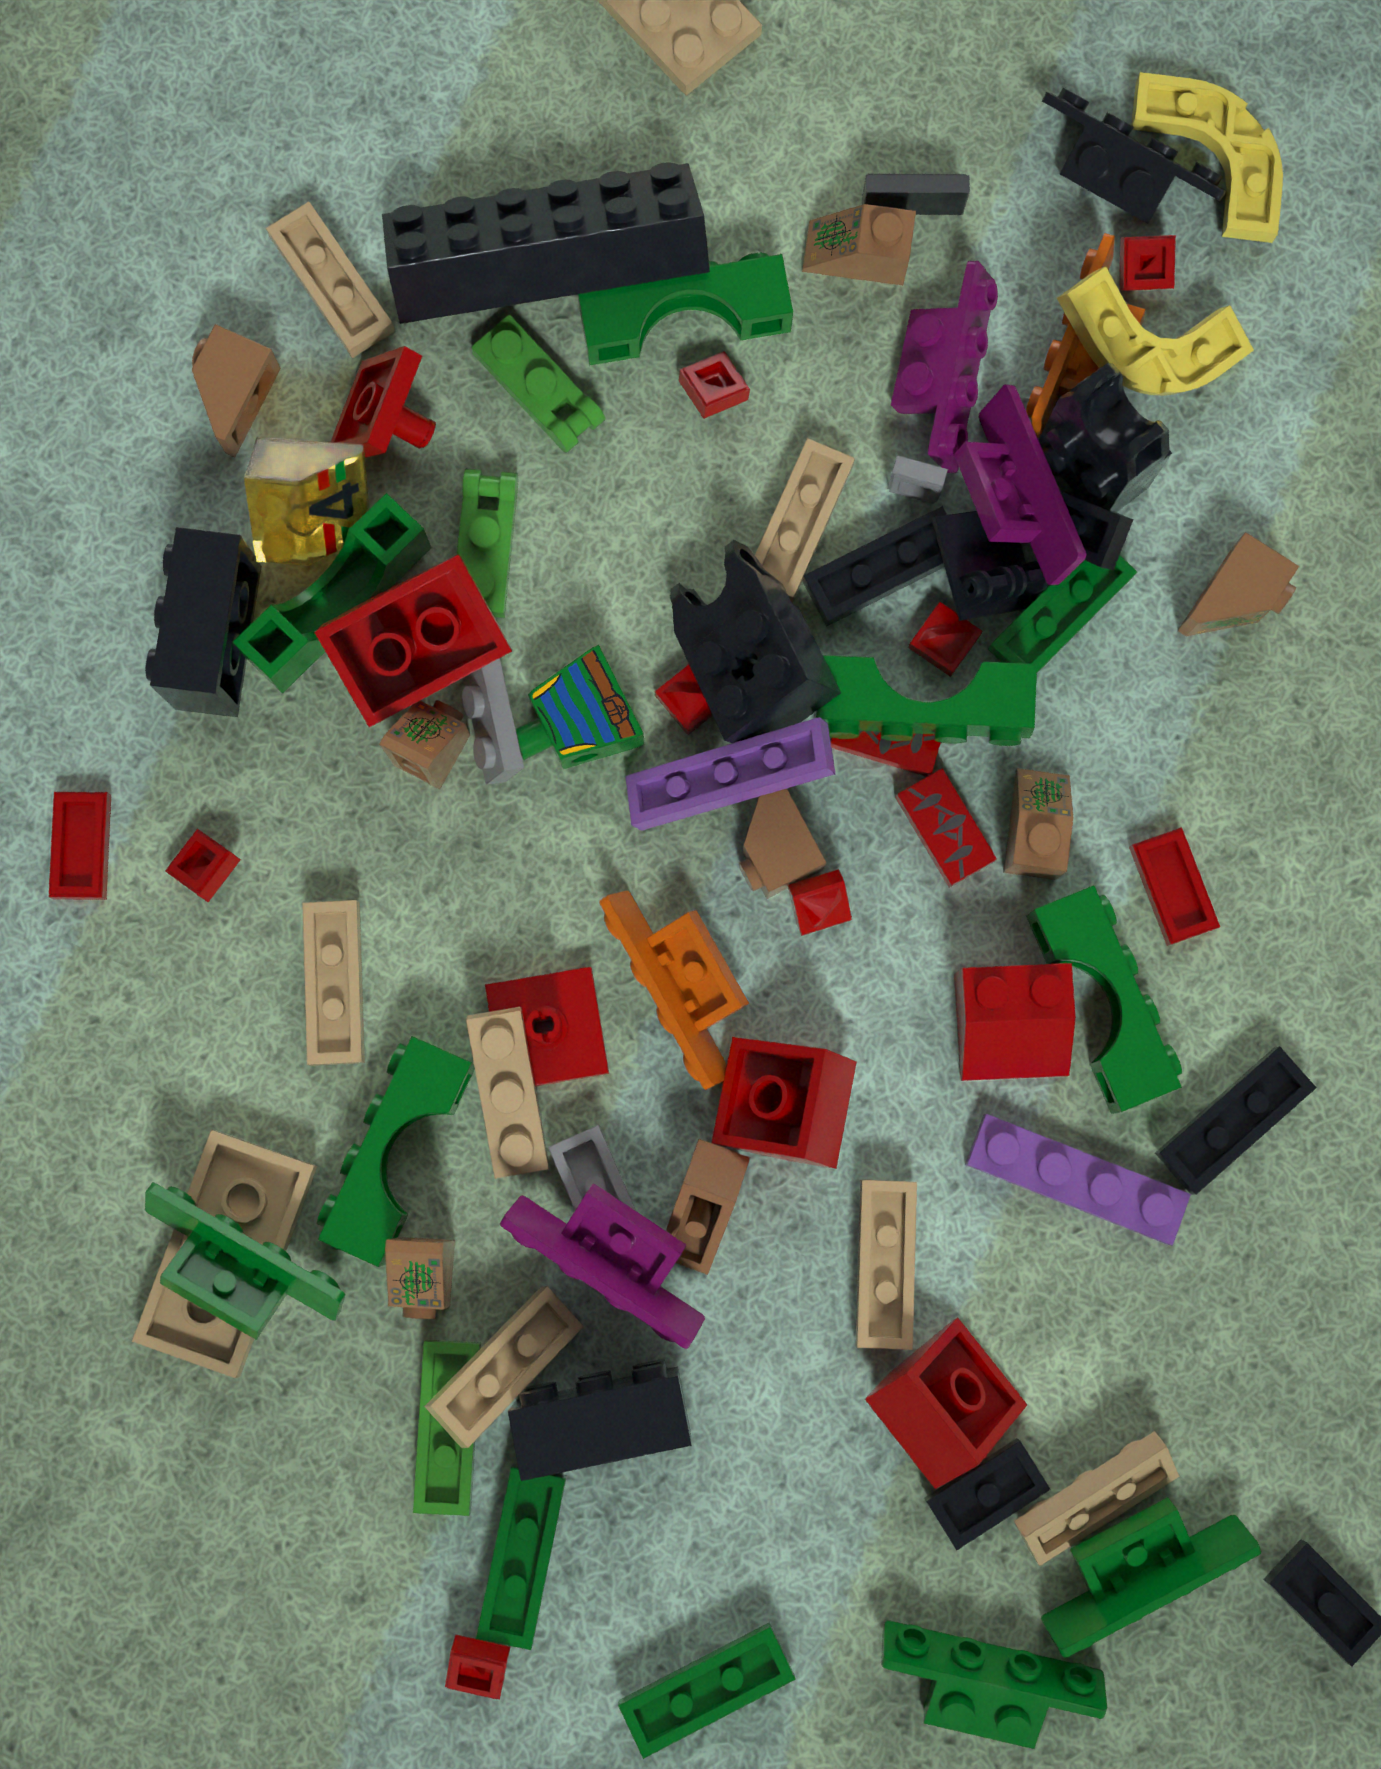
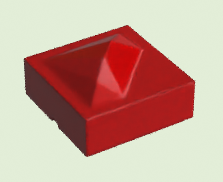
(1147, 262)
(714, 384)
(945, 639)
(684, 700)
(202, 865)
(820, 902)
(477, 1667)

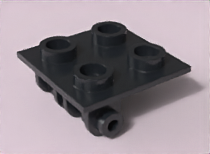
(984, 574)

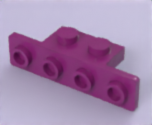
(943, 363)
(1017, 488)
(614, 1254)

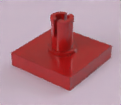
(377, 405)
(559, 1023)

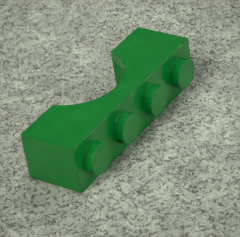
(744, 293)
(373, 559)
(994, 705)
(1134, 1060)
(366, 1212)

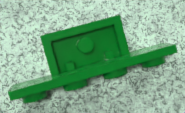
(231, 1271)
(1141, 1569)
(989, 1686)

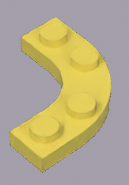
(1236, 138)
(1145, 360)

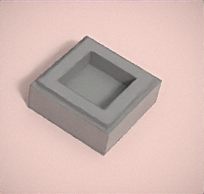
(917, 479)

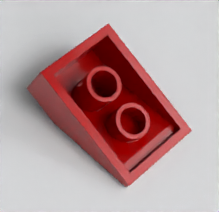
(413, 640)

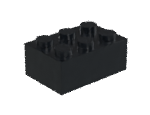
(203, 611)
(599, 1420)

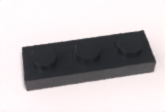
(875, 569)
(1235, 1120)

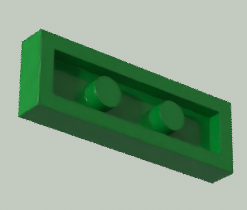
(1060, 614)
(521, 1559)
(706, 1690)

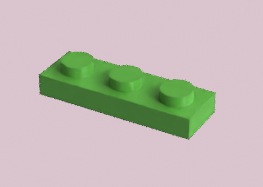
(442, 1466)

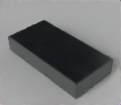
(918, 192)

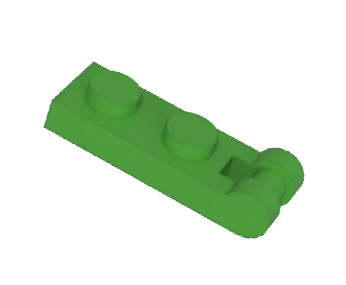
(536, 383)
(488, 534)

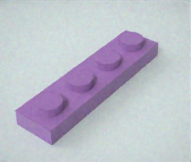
(730, 774)
(1078, 1179)

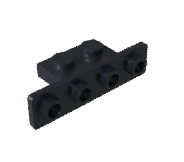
(1121, 167)

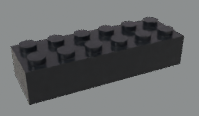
(545, 242)

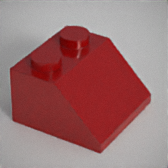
(1015, 1021)
(784, 1101)
(947, 1404)

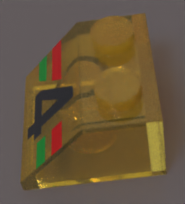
(303, 498)

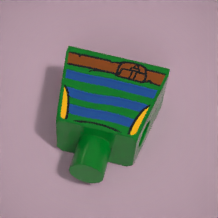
(580, 714)

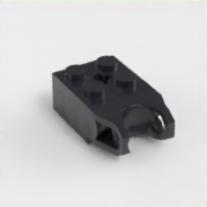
(1103, 442)
(751, 651)

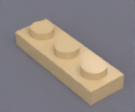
(330, 279)
(803, 513)
(333, 983)
(507, 1092)
(886, 1264)
(504, 1367)
(1096, 1498)

